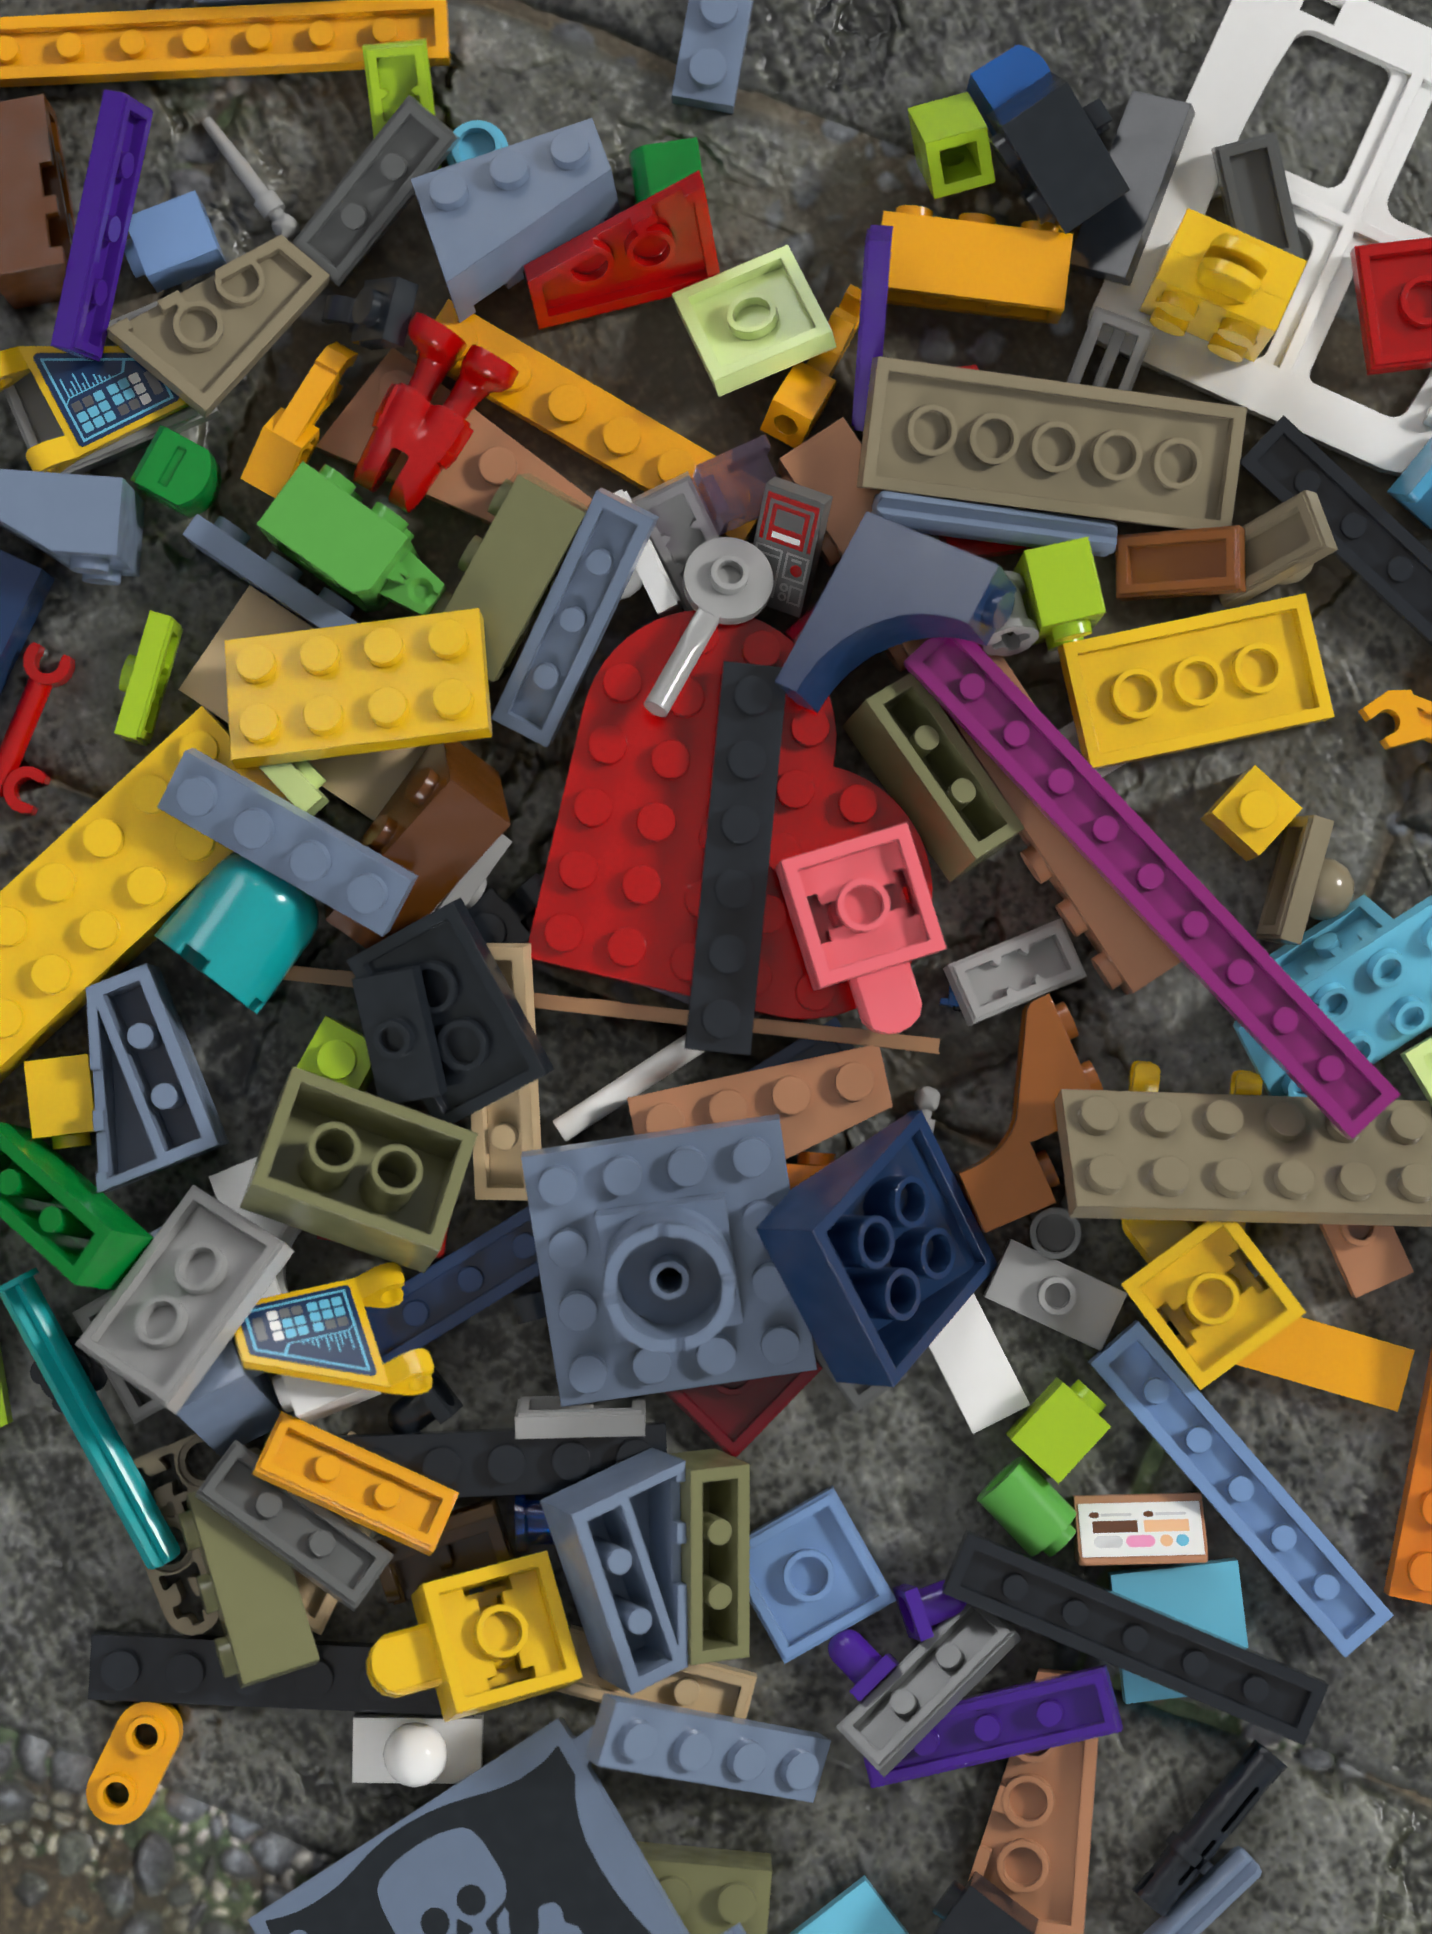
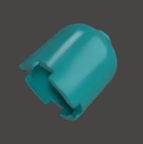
(242, 929)

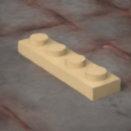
(513, 1121)

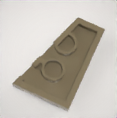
(221, 327)

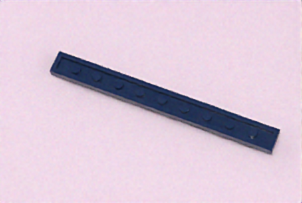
(495, 1261)

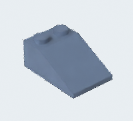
(76, 520)

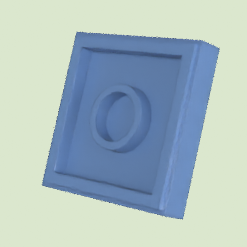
(813, 1575)

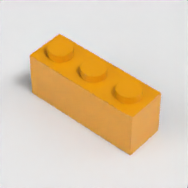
(977, 265)

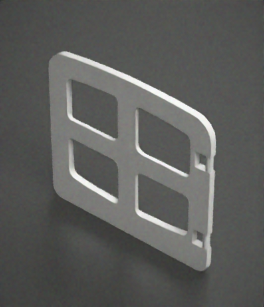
(1334, 220)

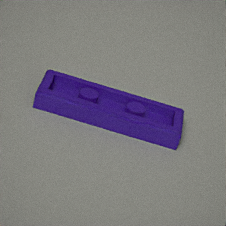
(872, 314)

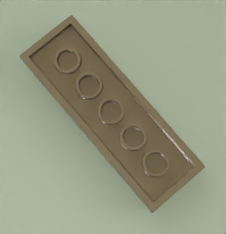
(1050, 445)
(1241, 1160)

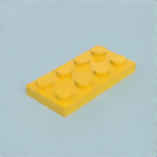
(1195, 682)
(357, 688)

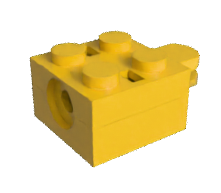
(1221, 287)
(1207, 1293)
(481, 1640)

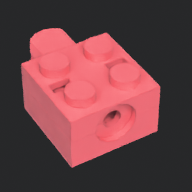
(858, 924)

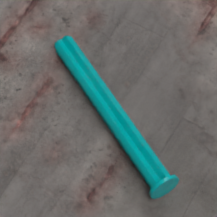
(89, 1420)

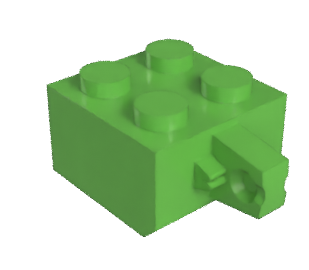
(348, 545)

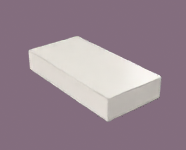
(977, 1368)

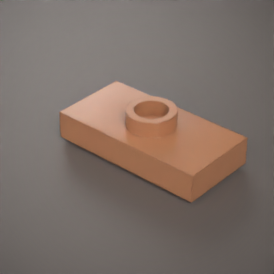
(1366, 1255)

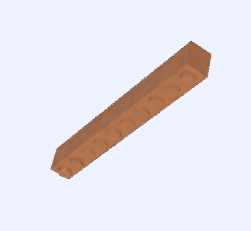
(1126, 947)

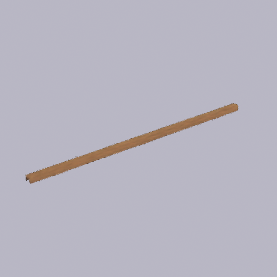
(671, 1016)

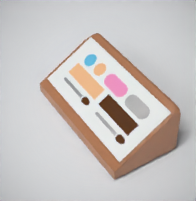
(1139, 1529)

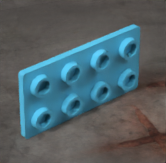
(1365, 977)

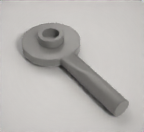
(725, 585)

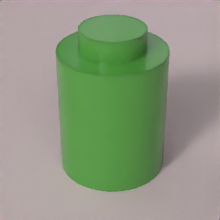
(1029, 1508)

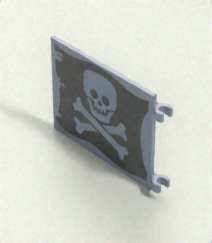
(499, 1853)

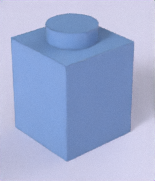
(173, 242)

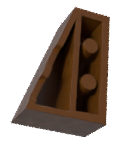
(34, 203)
(435, 828)

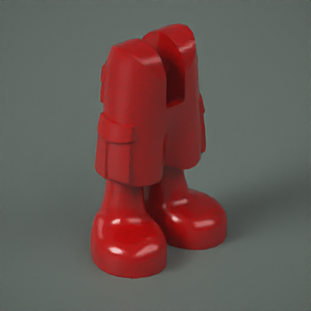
(427, 432)

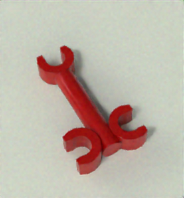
(24, 724)

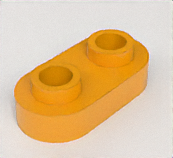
(134, 1763)

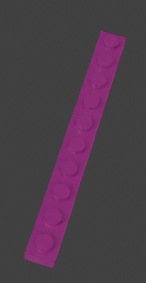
(1153, 882)

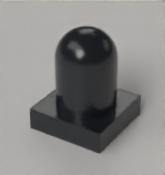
(416, 1412)

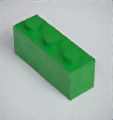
(64, 1214)

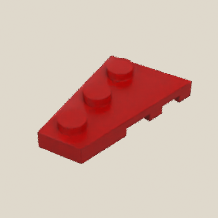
(628, 258)

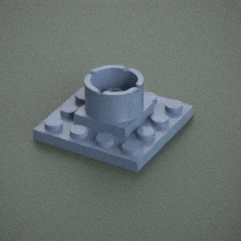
(655, 1201)

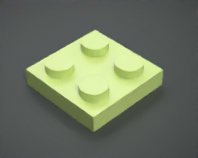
(754, 320)

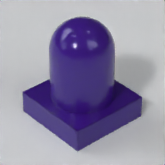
(925, 1608)
(859, 1661)

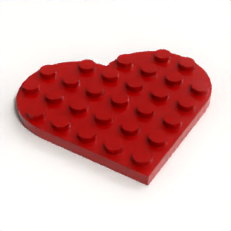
(635, 820)

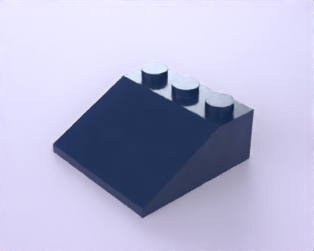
(878, 1252)

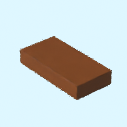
(1180, 563)

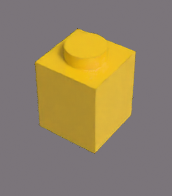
(1251, 813)
(61, 1100)

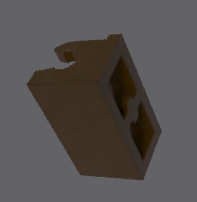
(470, 1540)

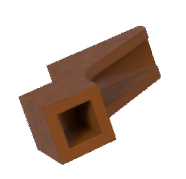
(1012, 1176)

